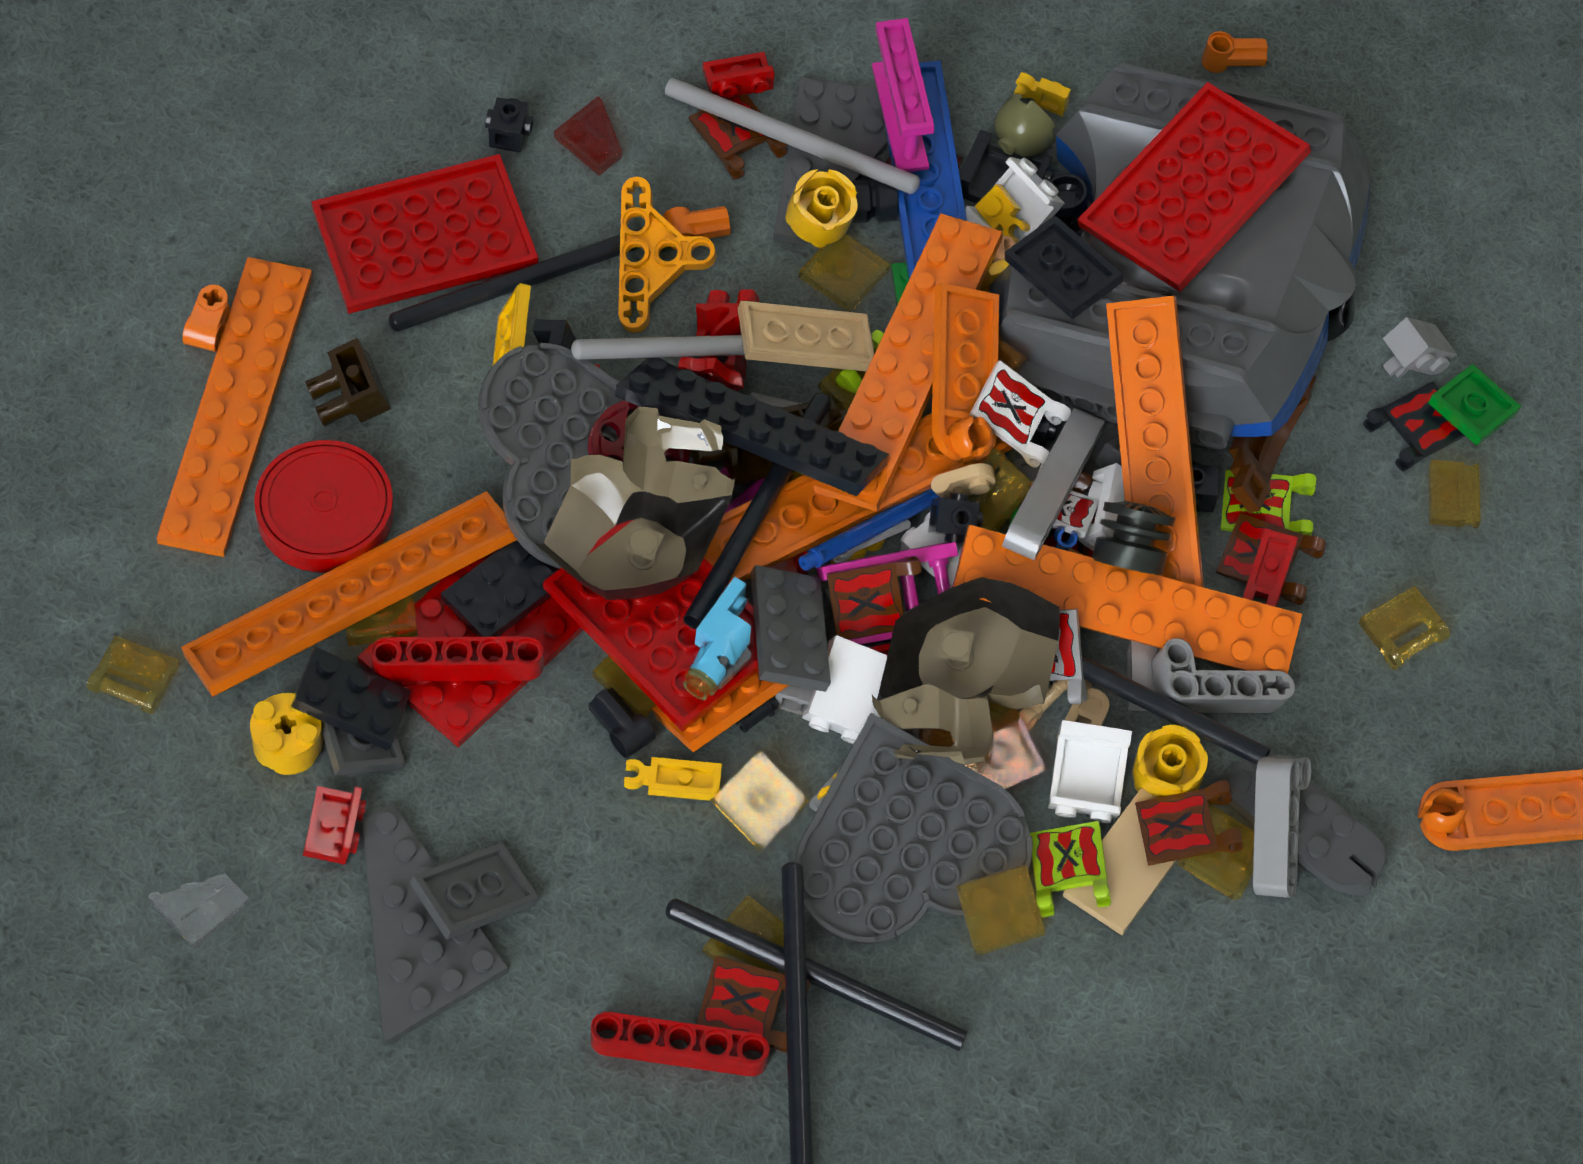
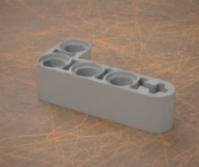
(1263, 689)
(1277, 823)

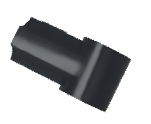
(626, 729)

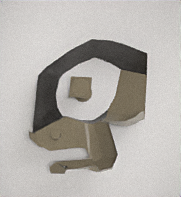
(670, 503)
(964, 650)

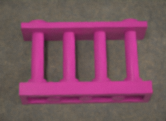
(902, 95)
(937, 557)

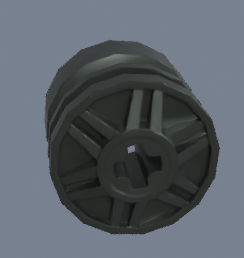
(1133, 538)

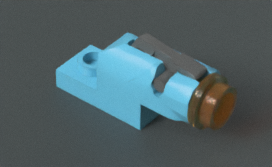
(722, 644)

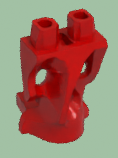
(720, 318)

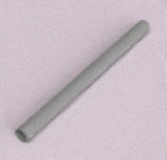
(793, 136)
(657, 347)

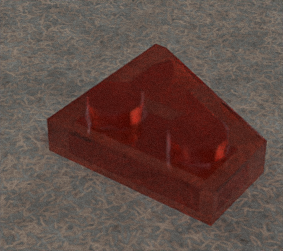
(591, 137)

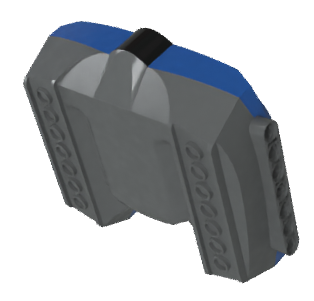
(1252, 313)

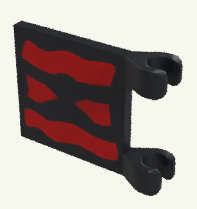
(1418, 425)

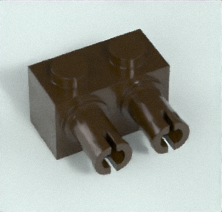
(359, 382)

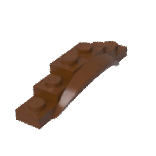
(1257, 457)

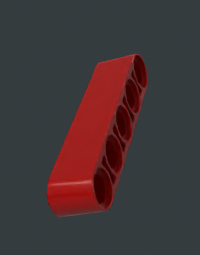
(474, 666)
(666, 1031)

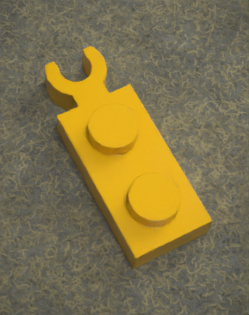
(676, 778)

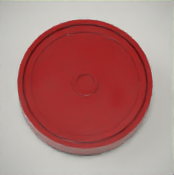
(323, 505)

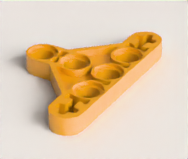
(651, 269)

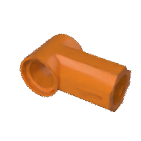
(1226, 51)
(704, 223)

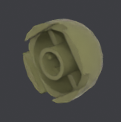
(1023, 128)

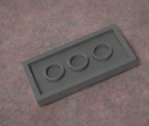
(790, 628)

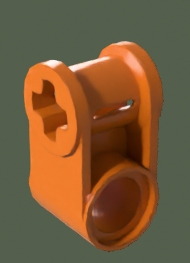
(207, 319)

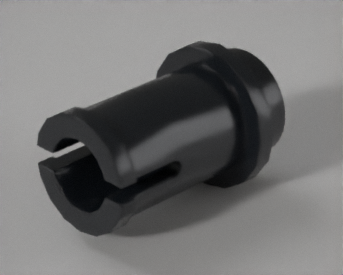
(758, 714)

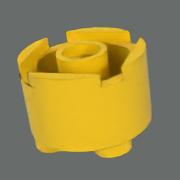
(822, 207)
(270, 737)
(1170, 746)

